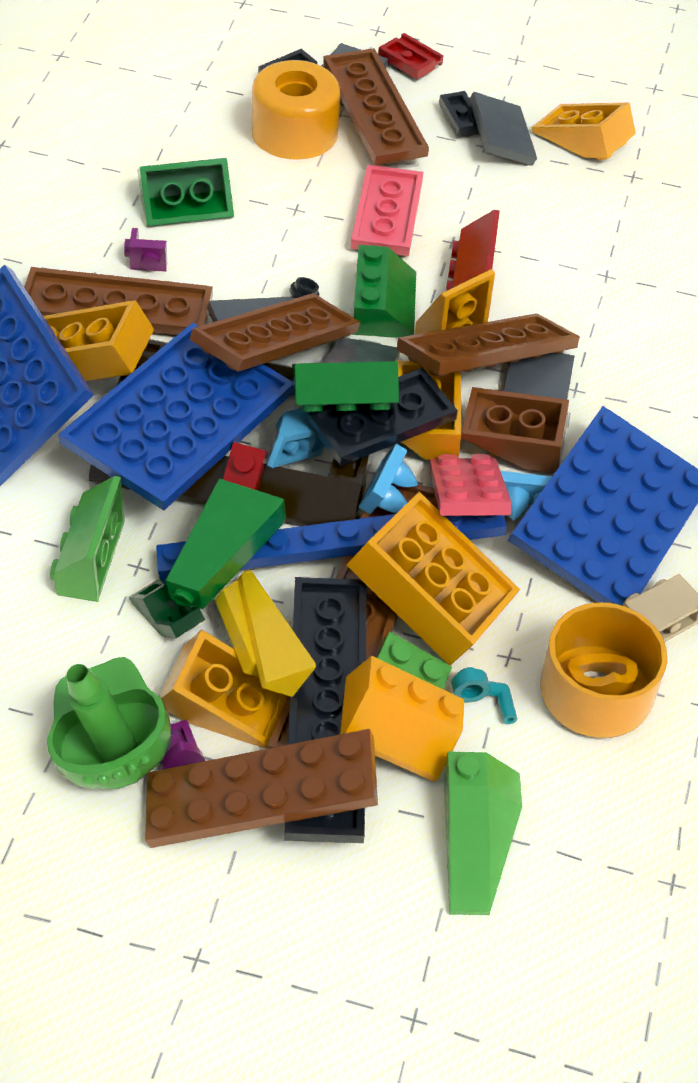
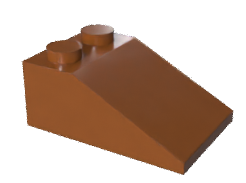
(517, 427)

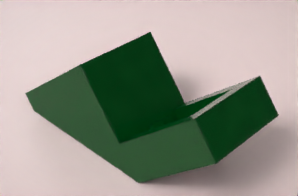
(163, 613)

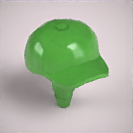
(107, 726)

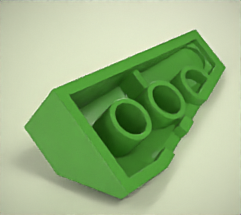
(480, 820)

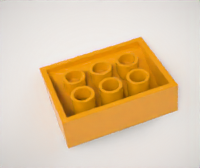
(434, 578)

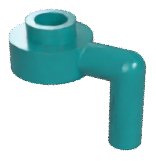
(473, 686)

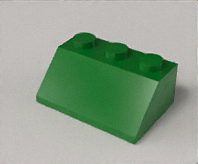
(185, 191)
(384, 293)
(345, 385)

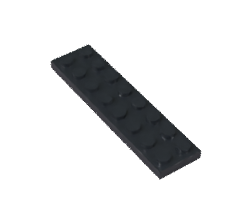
(332, 628)

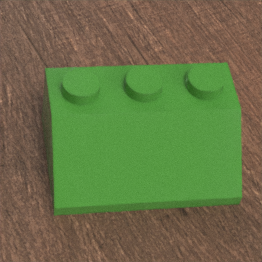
(90, 542)

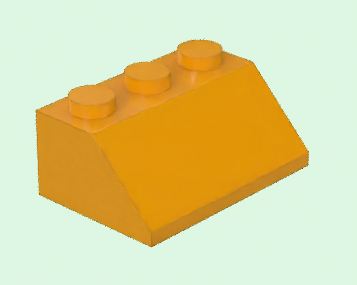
(444, 438)
(408, 717)

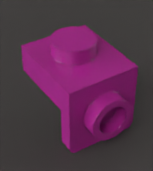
(145, 253)

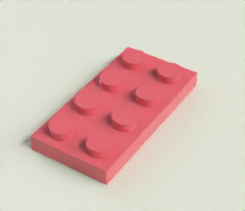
(387, 208)
(469, 486)

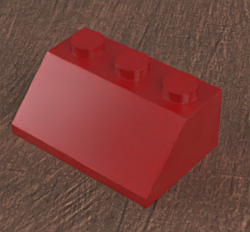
(474, 249)

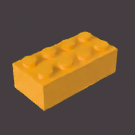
(103, 338)

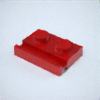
(410, 56)

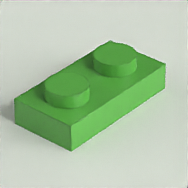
(413, 660)

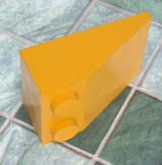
(588, 128)
(459, 306)
(217, 694)

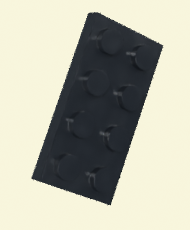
(366, 431)

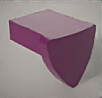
(182, 747)

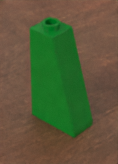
(223, 541)

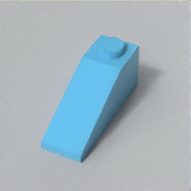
(294, 439)

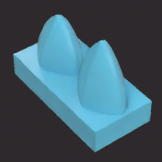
(390, 471)
(523, 490)

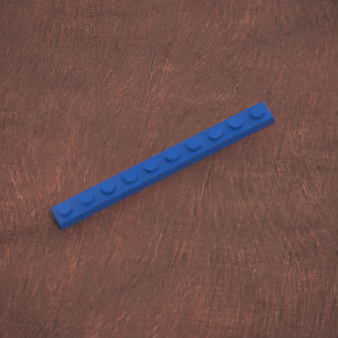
(331, 540)

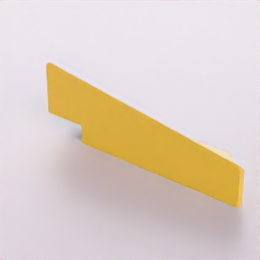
(263, 636)

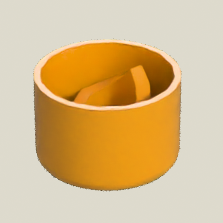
(295, 109)
(606, 641)

